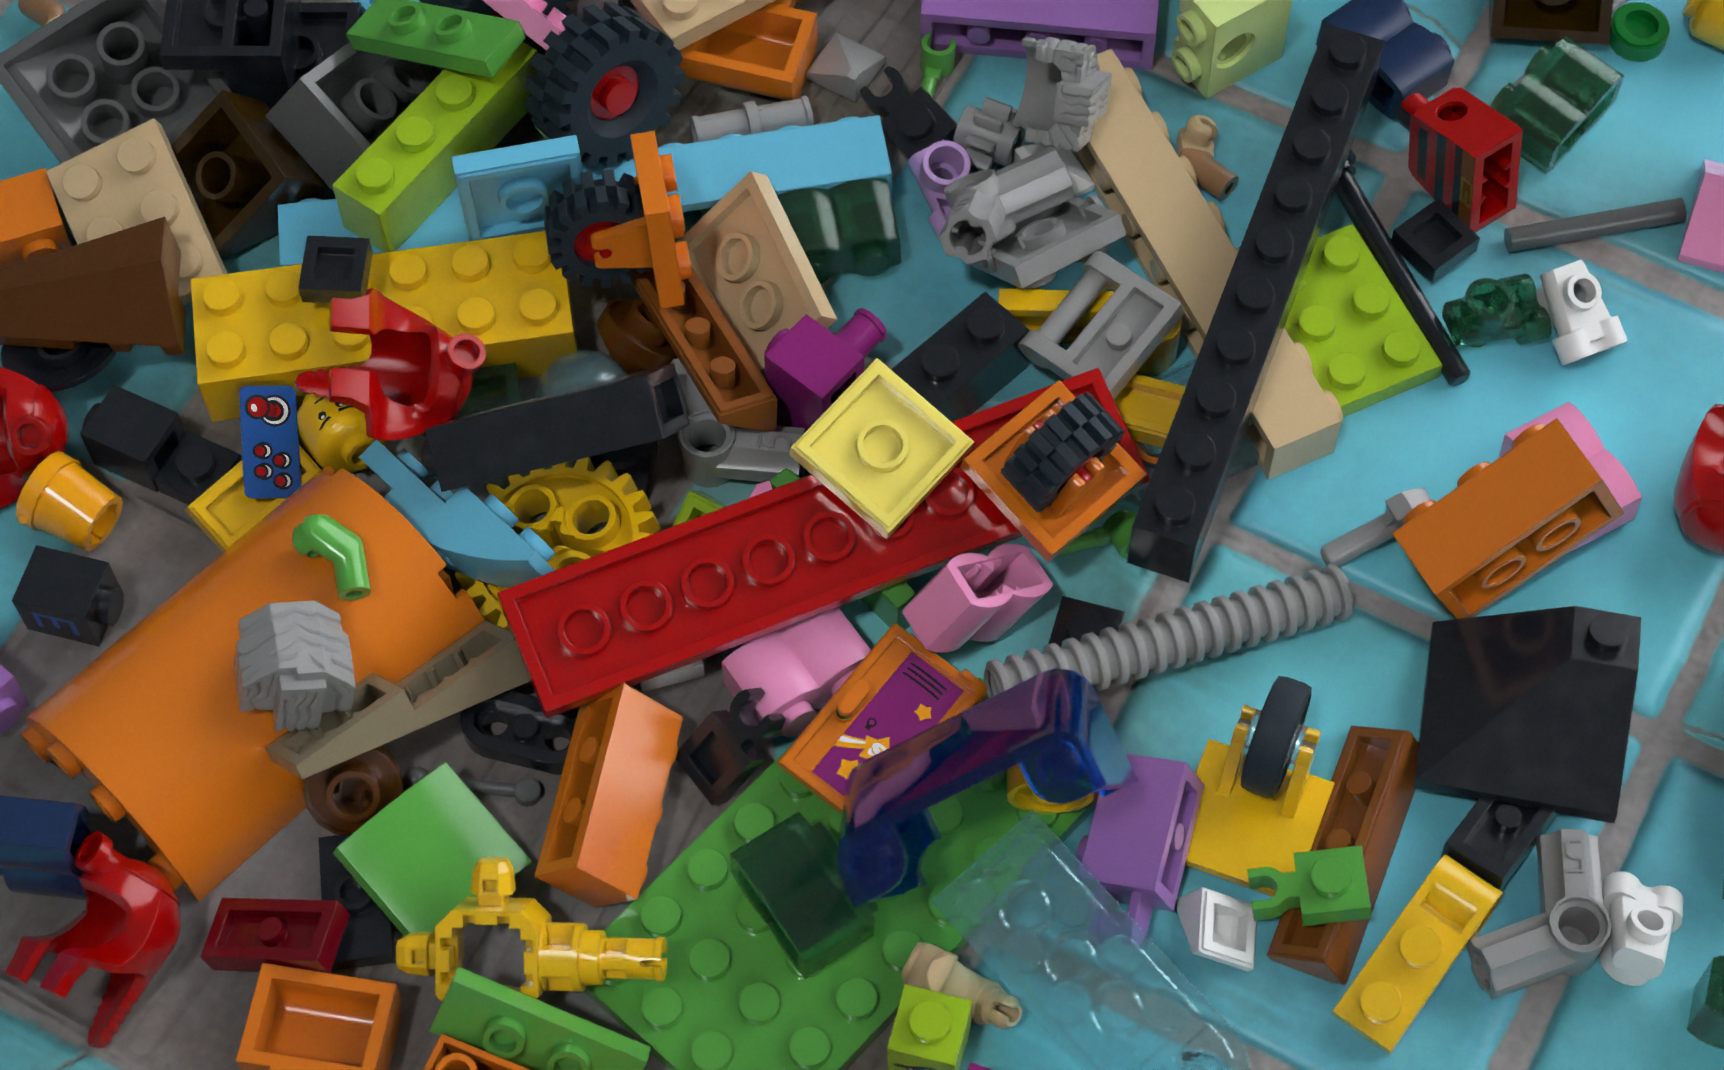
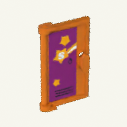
(890, 699)

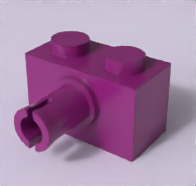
(814, 367)

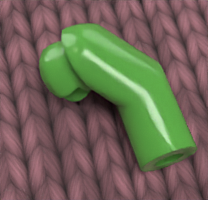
(345, 549)

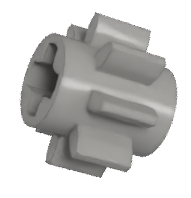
(989, 134)

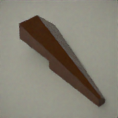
(98, 292)

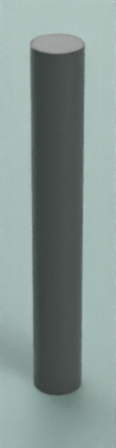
(1595, 224)

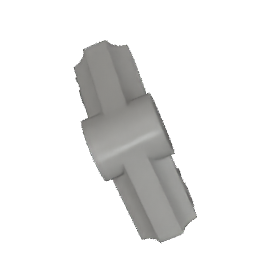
(992, 201)
(742, 451)
(1535, 947)

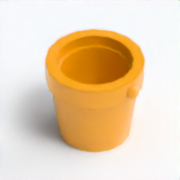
(68, 503)

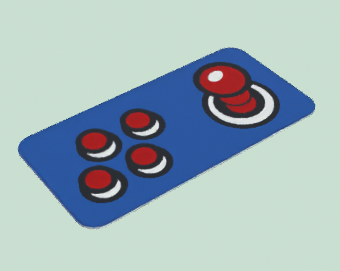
(269, 441)

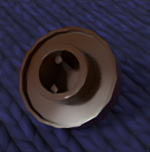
(633, 336)
(353, 790)

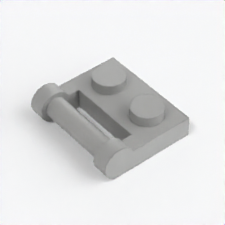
(1117, 336)

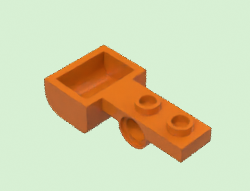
(759, 52)
(319, 1022)

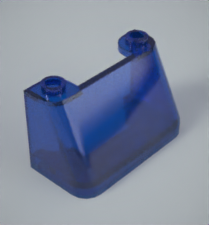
(1043, 724)

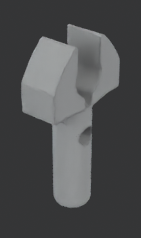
(1374, 532)

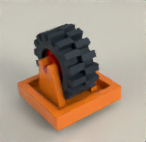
(622, 225)
(1055, 468)

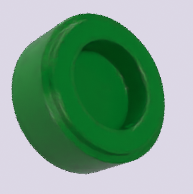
(1638, 32)

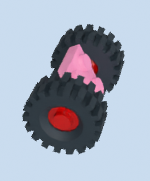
(594, 74)

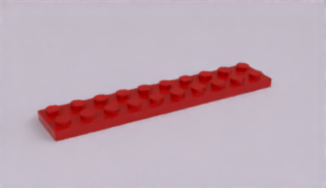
(747, 573)

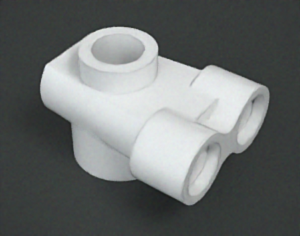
(1578, 313)
(1639, 927)

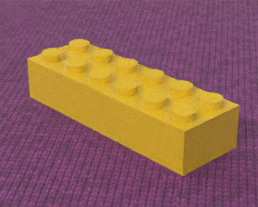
(496, 288)

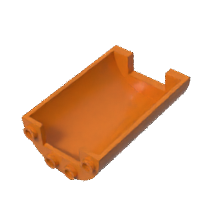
(161, 706)

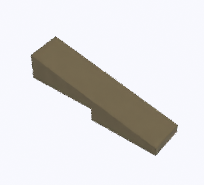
(459, 677)

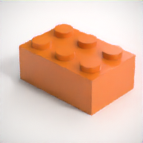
(1507, 520)

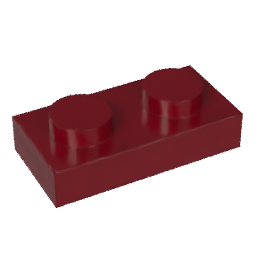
(275, 933)

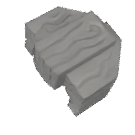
(1061, 93)
(294, 663)

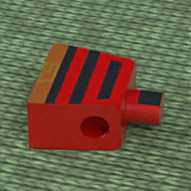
(1463, 154)

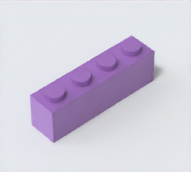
(1000, 26)

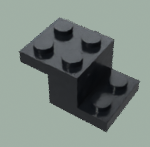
(256, 42)

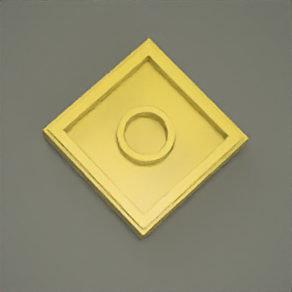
(881, 448)

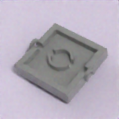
(1052, 242)

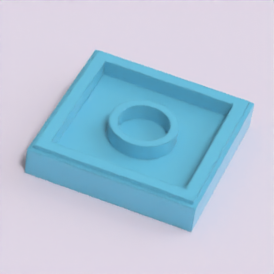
(509, 186)

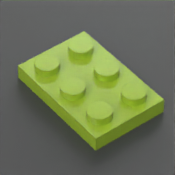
(1357, 326)

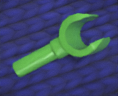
(935, 63)
(1115, 530)

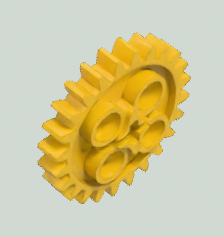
(574, 503)

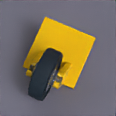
(1251, 803)

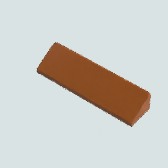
(712, 354)
(1364, 809)

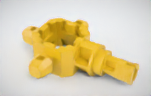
(555, 953)

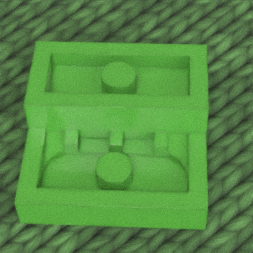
(423, 850)

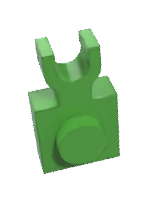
(1326, 887)

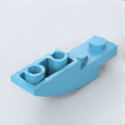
(461, 528)

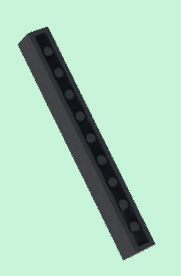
(1254, 306)

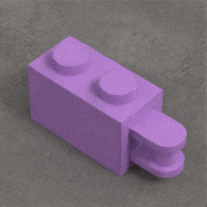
(1144, 836)

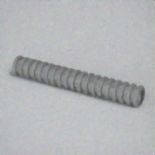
(1188, 633)

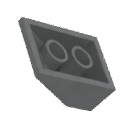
(346, 106)

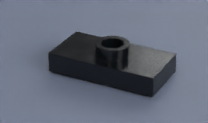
(369, 932)

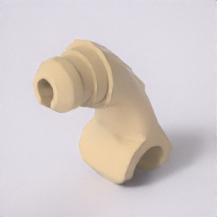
(942, 972)

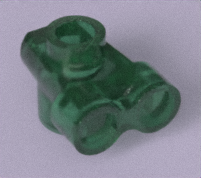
(1497, 312)

